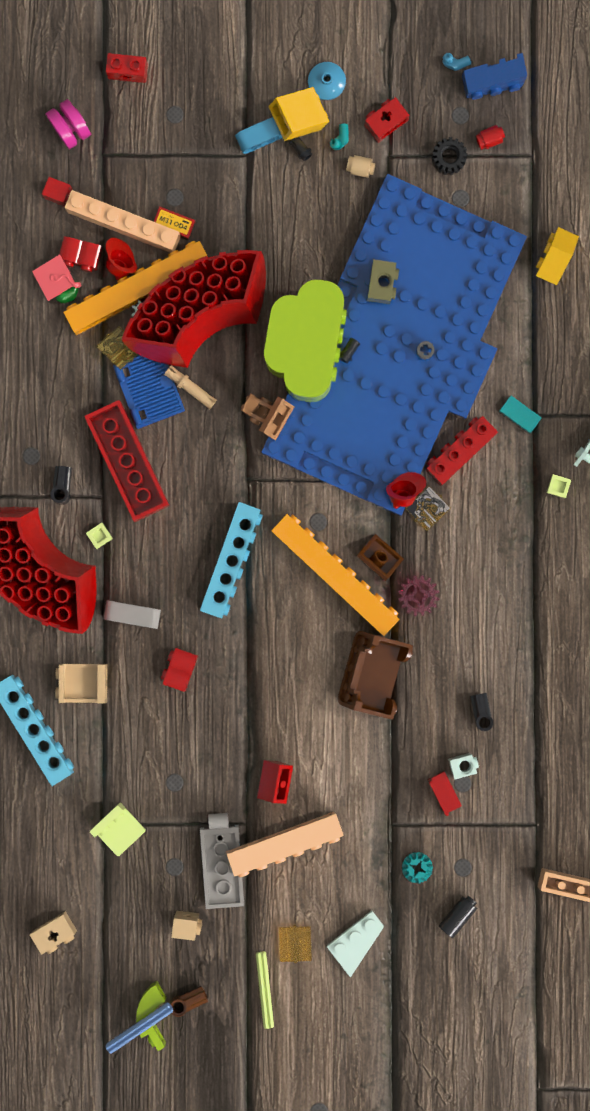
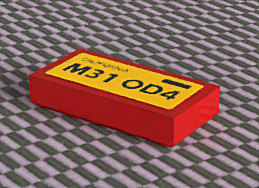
(175, 221)

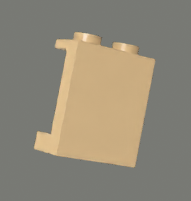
(82, 683)

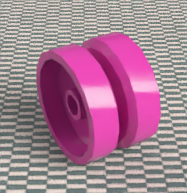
(69, 123)

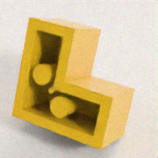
(558, 254)

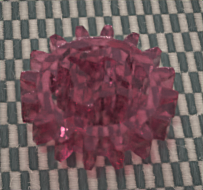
(410, 597)

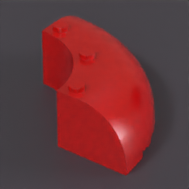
(196, 305)
(41, 577)

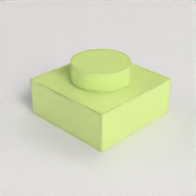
(558, 486)
(99, 535)

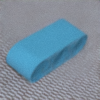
(258, 135)

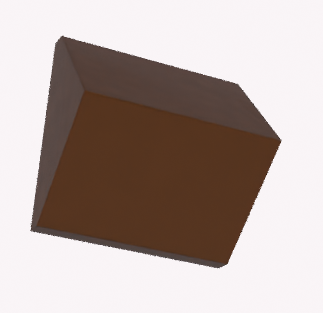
(380, 557)

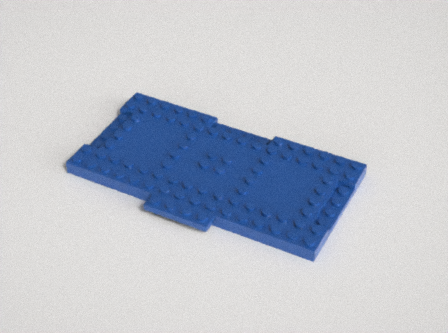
(389, 399)

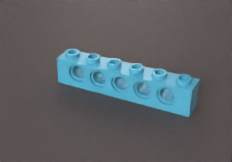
(209, 604)
(45, 733)

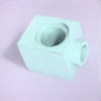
(455, 762)

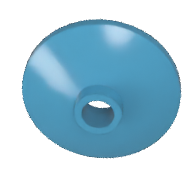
(332, 88)

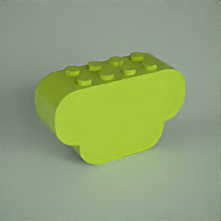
(305, 339)

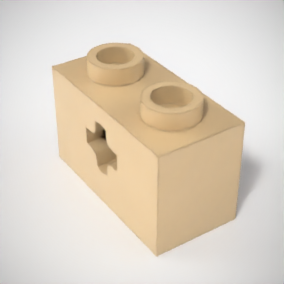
(186, 925)
(42, 935)

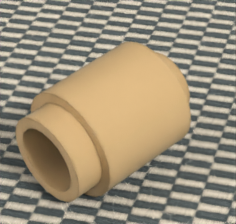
(360, 166)

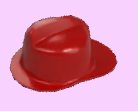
(120, 258)
(405, 489)

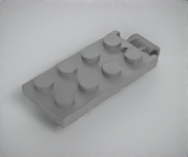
(220, 885)

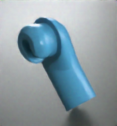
(455, 64)

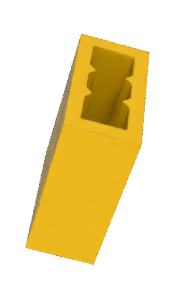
(298, 113)

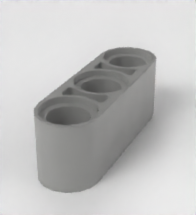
(132, 614)

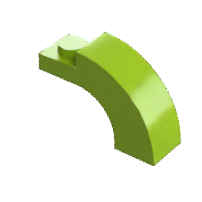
(149, 1002)

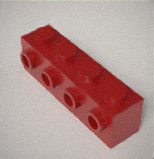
(461, 451)

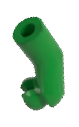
(68, 295)

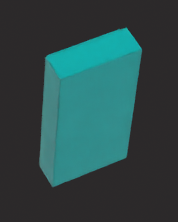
(520, 414)

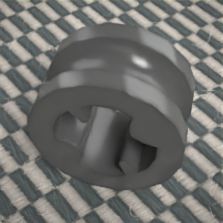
(421, 354)

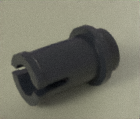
(302, 150)
(349, 350)

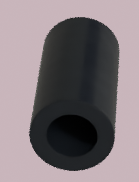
(458, 916)

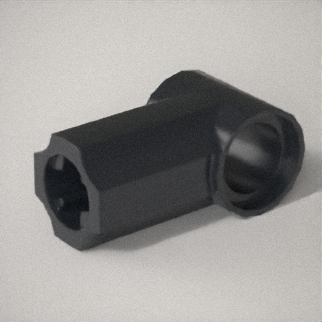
(62, 482)
(481, 709)

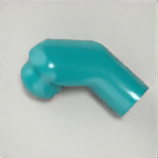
(342, 139)

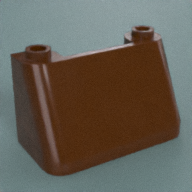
(372, 674)

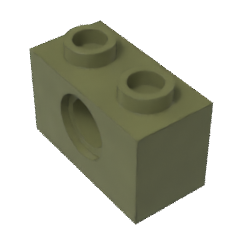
(380, 270)

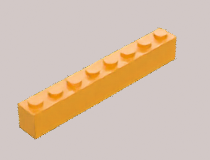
(129, 290)
(335, 575)

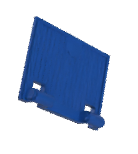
(149, 391)

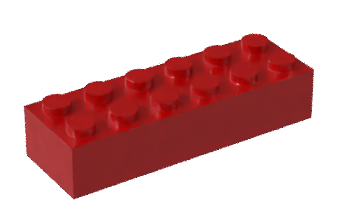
(127, 460)

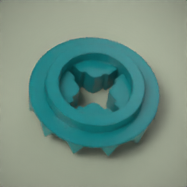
(414, 859)

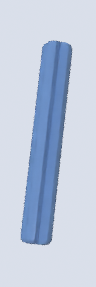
(139, 1028)

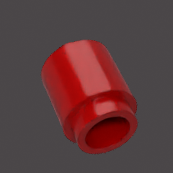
(490, 137)

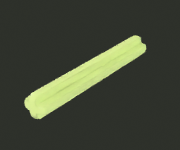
(264, 988)

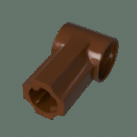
(190, 1001)

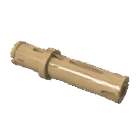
(184, 382)

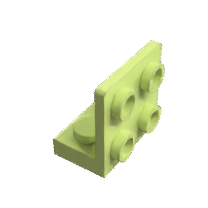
(118, 829)

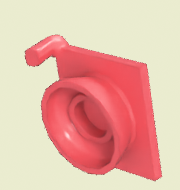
(54, 278)

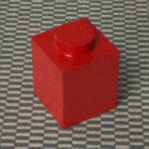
(57, 191)

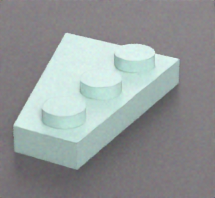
(355, 942)

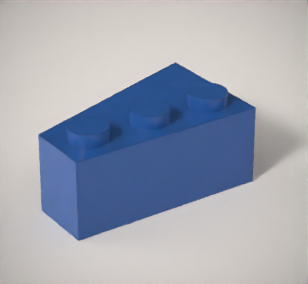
(494, 78)

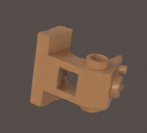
(271, 417)

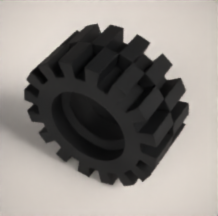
(453, 145)

